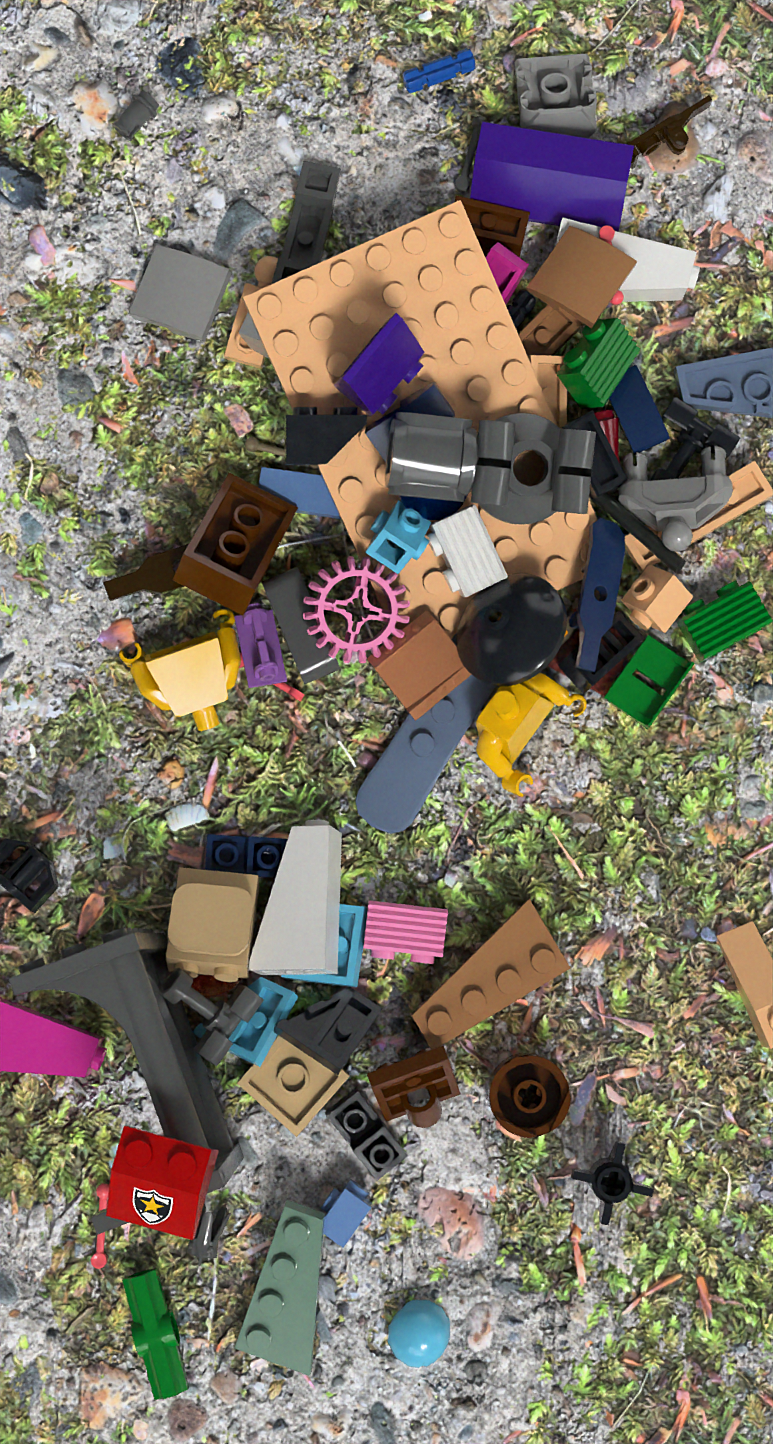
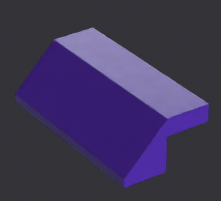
(552, 175)

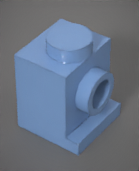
(345, 1211)

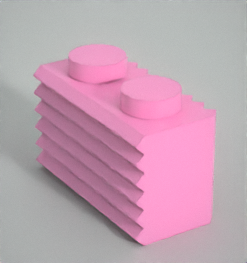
(405, 930)

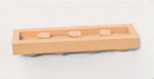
(749, 490)

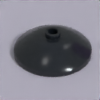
(523, 638)

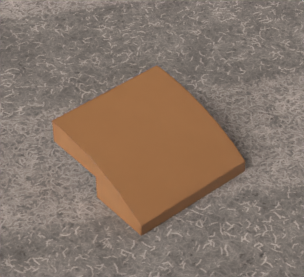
(581, 275)

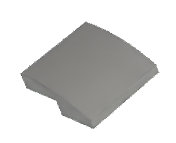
(180, 292)

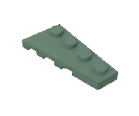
(284, 1303)

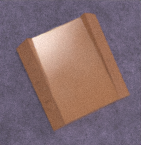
(420, 665)

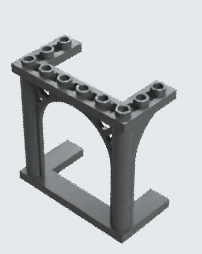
(126, 982)

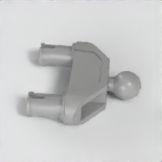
(679, 503)

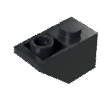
(318, 438)

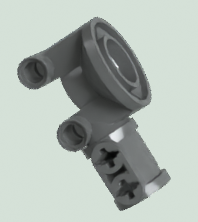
(450, 459)

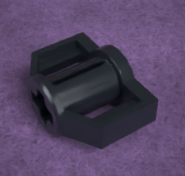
(25, 871)

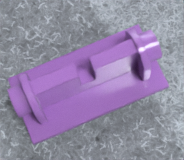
(260, 647)

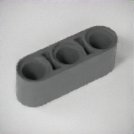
(286, 598)

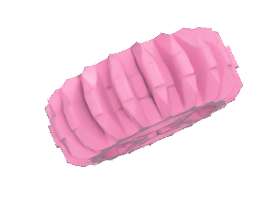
(389, 616)

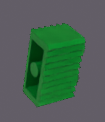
(598, 362)
(724, 621)

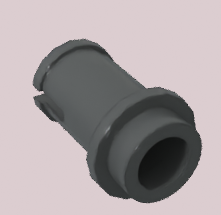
(136, 115)

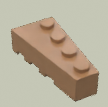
(498, 973)

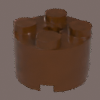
(536, 1116)

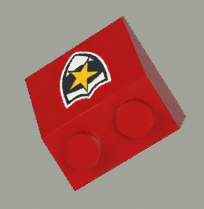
(159, 1182)

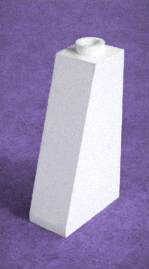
(660, 271)
(303, 909)

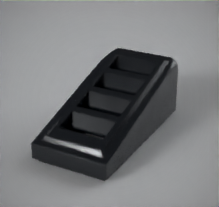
(584, 679)

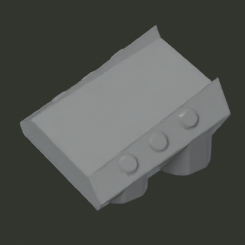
(557, 94)

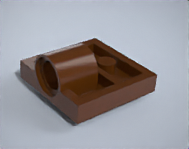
(410, 1080)

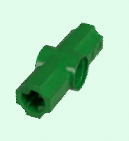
(155, 1334)

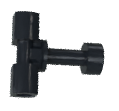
(693, 436)

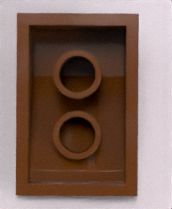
(235, 543)

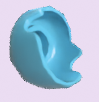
(419, 1333)

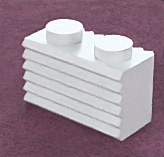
(466, 551)

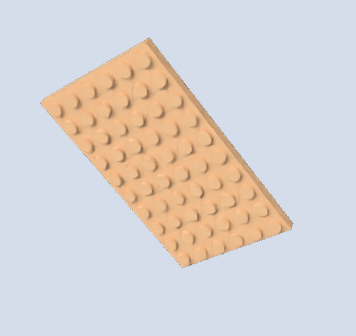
(451, 303)

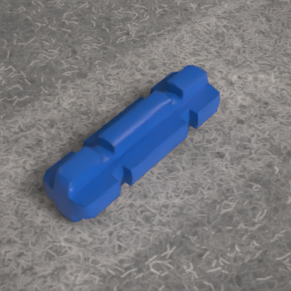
(439, 70)

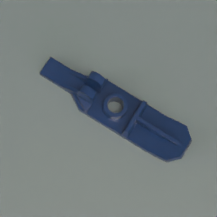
(604, 573)

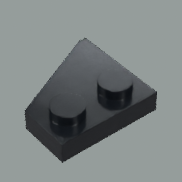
(331, 1028)

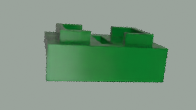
(659, 666)

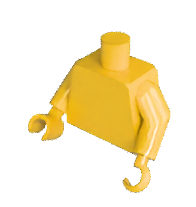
(190, 674)
(513, 719)

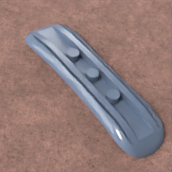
(417, 756)

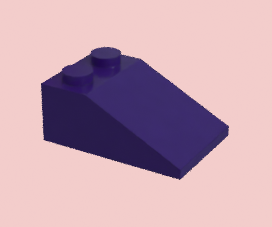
(381, 367)

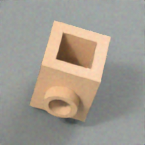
(656, 599)

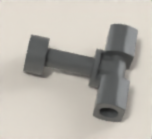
(219, 1018)

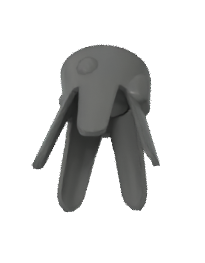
(208, 1234)

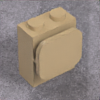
(212, 923)

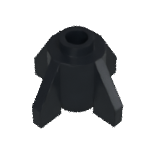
(618, 1189)

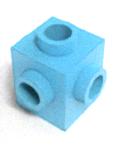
(398, 537)

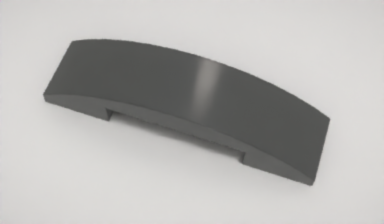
(309, 219)

